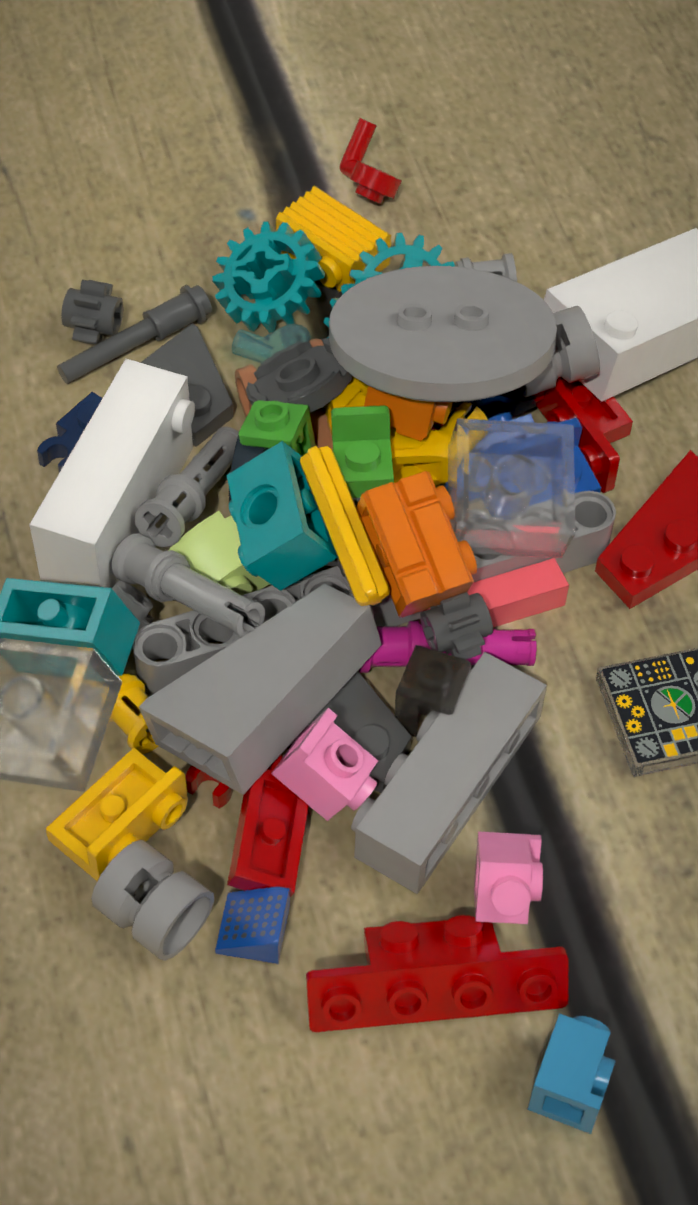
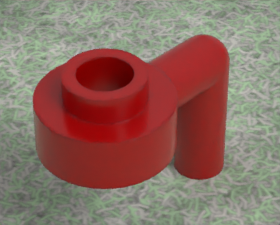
(371, 181)

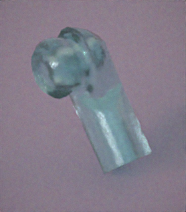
(261, 348)

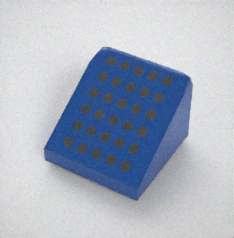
(254, 924)

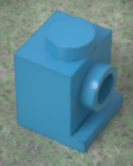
(573, 1073)

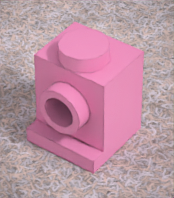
(327, 768)
(507, 876)

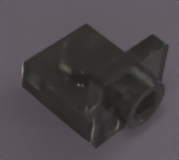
(429, 684)

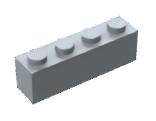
(447, 773)

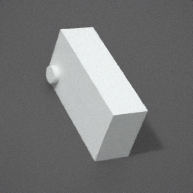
(638, 312)
(116, 465)

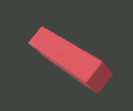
(523, 592)

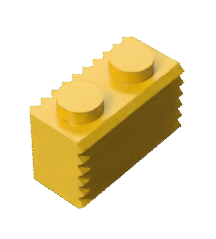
(335, 233)

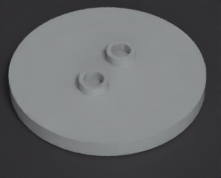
(442, 333)

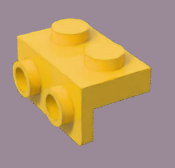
(117, 810)

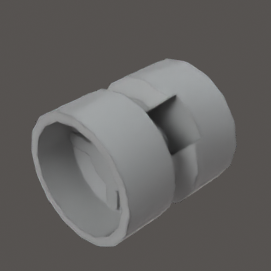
(576, 353)
(158, 904)

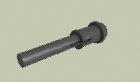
(187, 307)

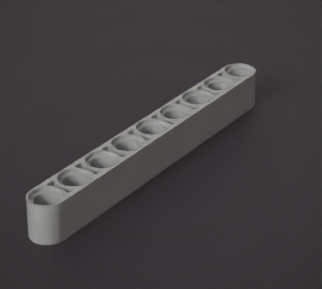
(188, 636)

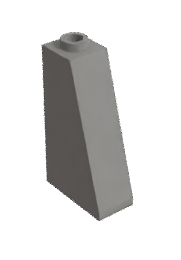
(264, 688)

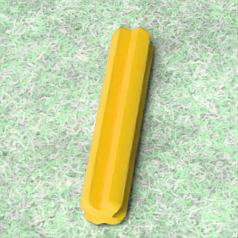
(344, 526)

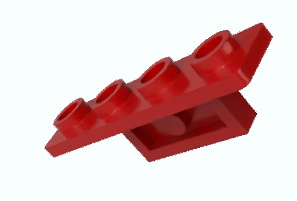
(601, 424)
(435, 975)

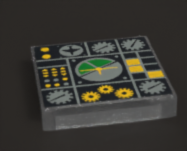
(654, 710)

